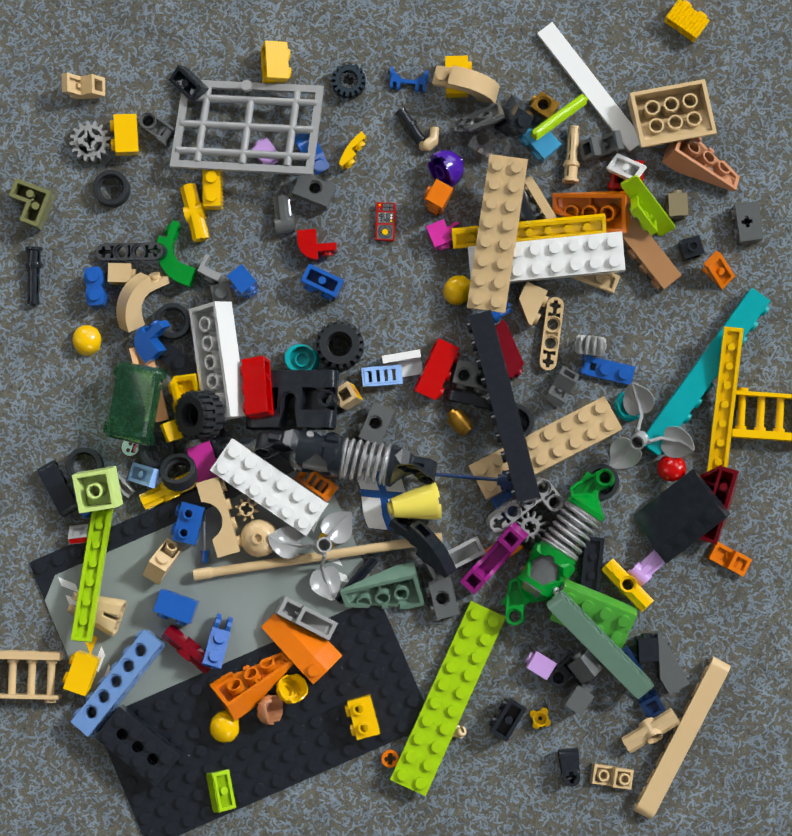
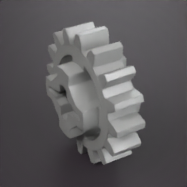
(82, 142)

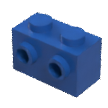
(322, 281)
(243, 282)
(188, 522)
(175, 606)

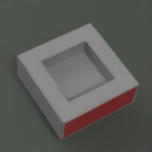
(78, 534)

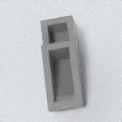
(460, 555)
(306, 617)

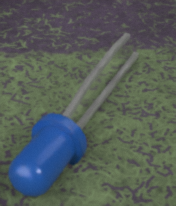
(204, 554)

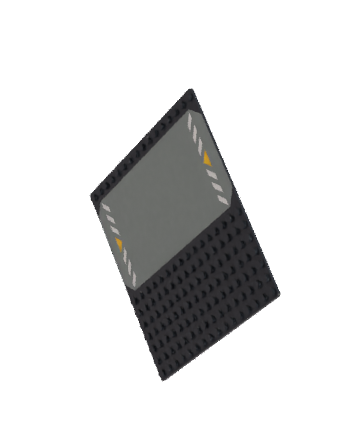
(178, 696)

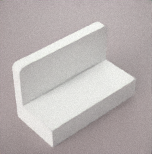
(409, 361)

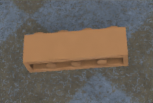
(649, 256)

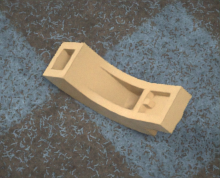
(468, 81)
(132, 296)

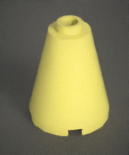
(417, 503)

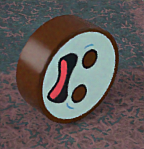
(129, 449)

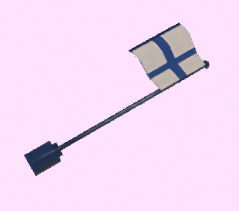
(377, 496)

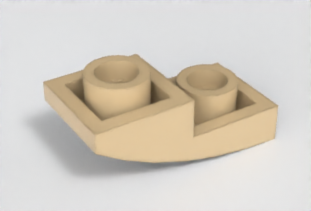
(611, 776)

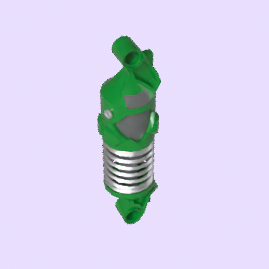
(555, 556)

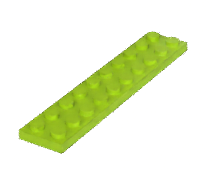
(447, 698)

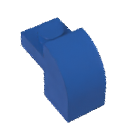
(302, 142)
(147, 341)

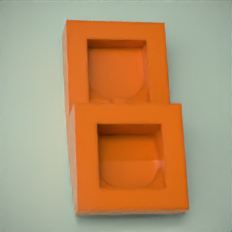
(729, 558)

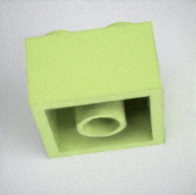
(97, 489)

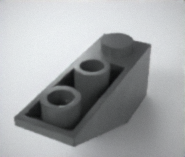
(668, 668)

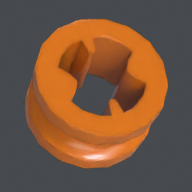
(385, 754)

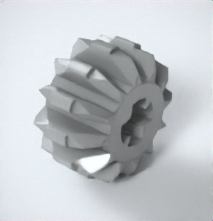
(590, 345)
(533, 521)

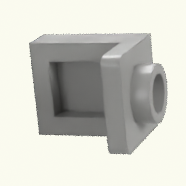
(210, 275)

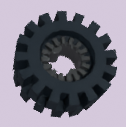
(352, 72)

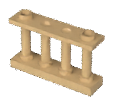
(31, 658)

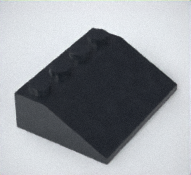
(681, 515)

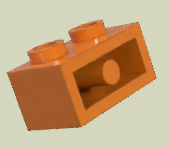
(437, 197)

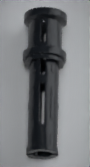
(33, 265)

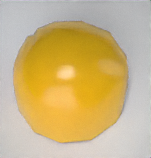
(457, 290)
(87, 340)
(292, 688)
(223, 727)

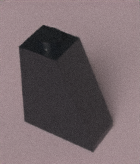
(517, 118)

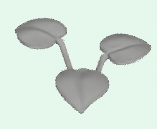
(627, 452)
(338, 530)

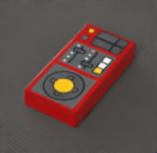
(385, 221)

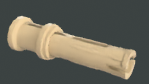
(571, 164)

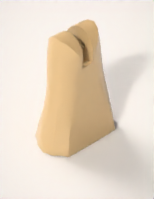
(108, 613)

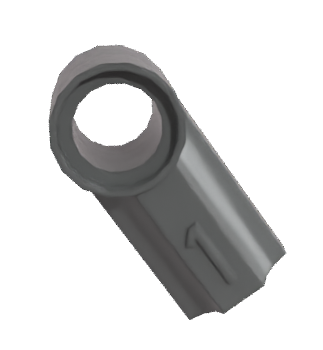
(284, 220)

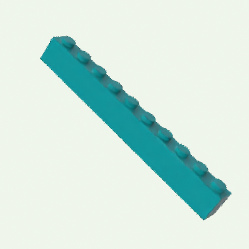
(705, 370)

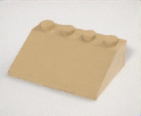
(671, 113)

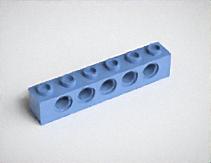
(82, 717)

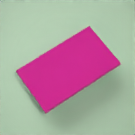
(204, 460)

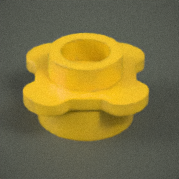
(540, 723)

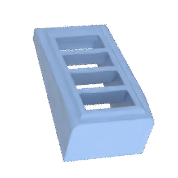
(365, 375)

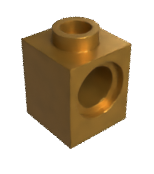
(552, 105)

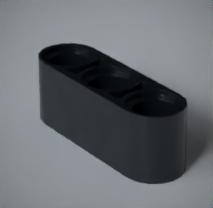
(57, 488)

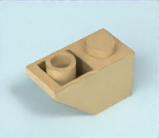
(530, 302)
(162, 561)

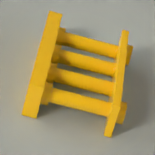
(759, 431)

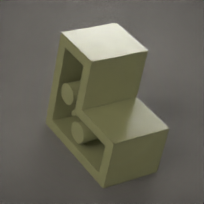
(36, 200)

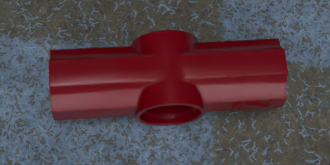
(185, 647)

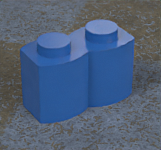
(95, 293)

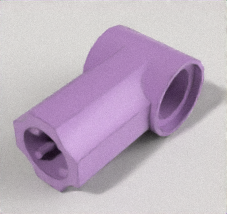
(643, 570)

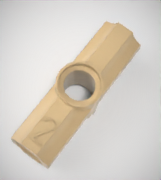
(650, 730)

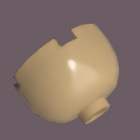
(255, 537)

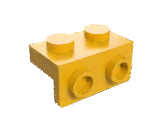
(182, 384)

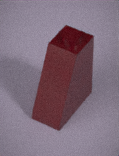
(510, 351)

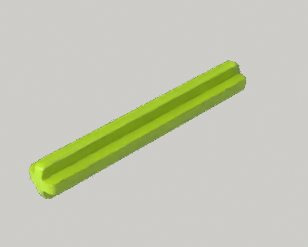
(559, 117)

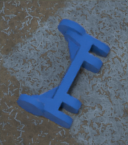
(397, 79)

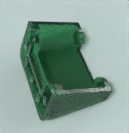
(135, 403)

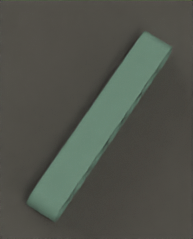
(600, 644)

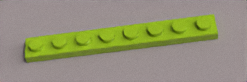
(91, 575)

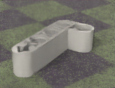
(521, 509)

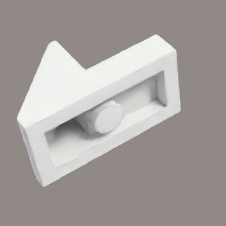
(625, 167)

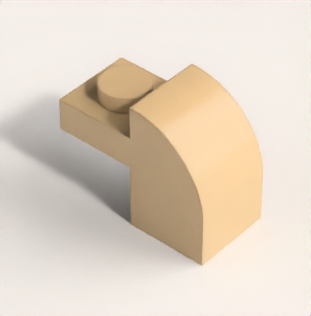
(83, 87)

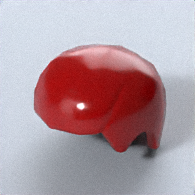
(671, 468)

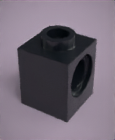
(691, 248)
(647, 648)

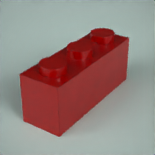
(436, 369)
(257, 387)

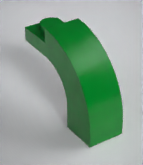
(173, 268)

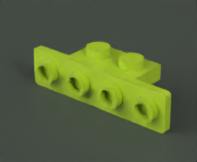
(646, 207)

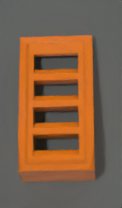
(326, 496)

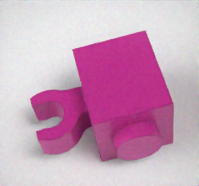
(440, 234)

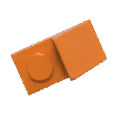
(718, 270)

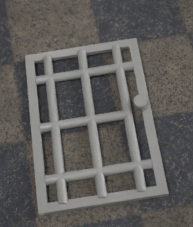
(248, 126)

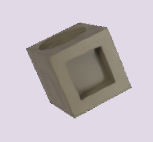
(677, 205)

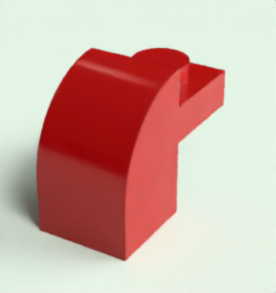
(310, 248)

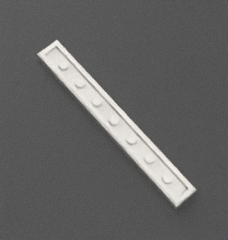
(588, 85)

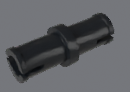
(410, 125)

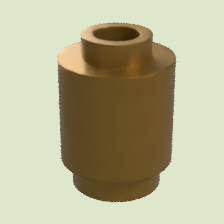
(459, 421)

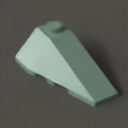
(392, 588)

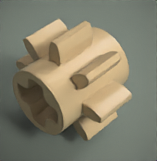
(251, 505)

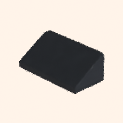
(188, 83)

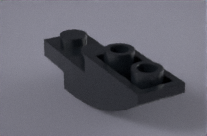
(429, 546)

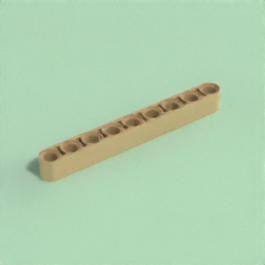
(681, 740)

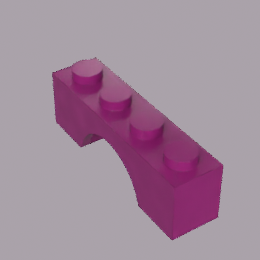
(494, 558)

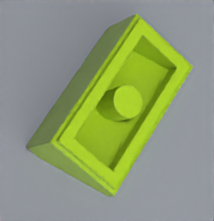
(221, 791)

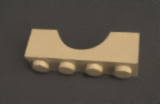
(213, 492)

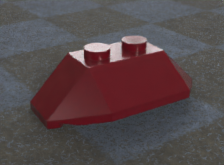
(723, 484)

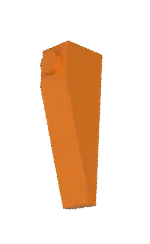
(612, 203)
(306, 650)
(247, 687)

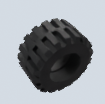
(329, 332)
(199, 415)

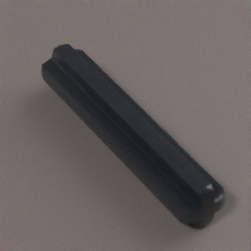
(361, 573)

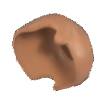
(270, 709)

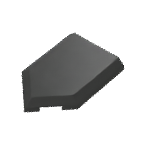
(479, 119)

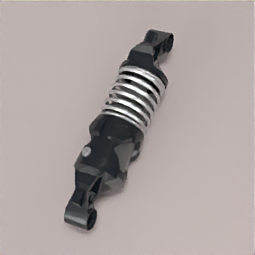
(338, 457)

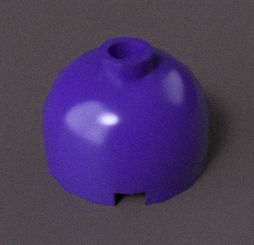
(445, 164)

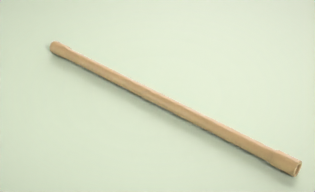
(210, 572)

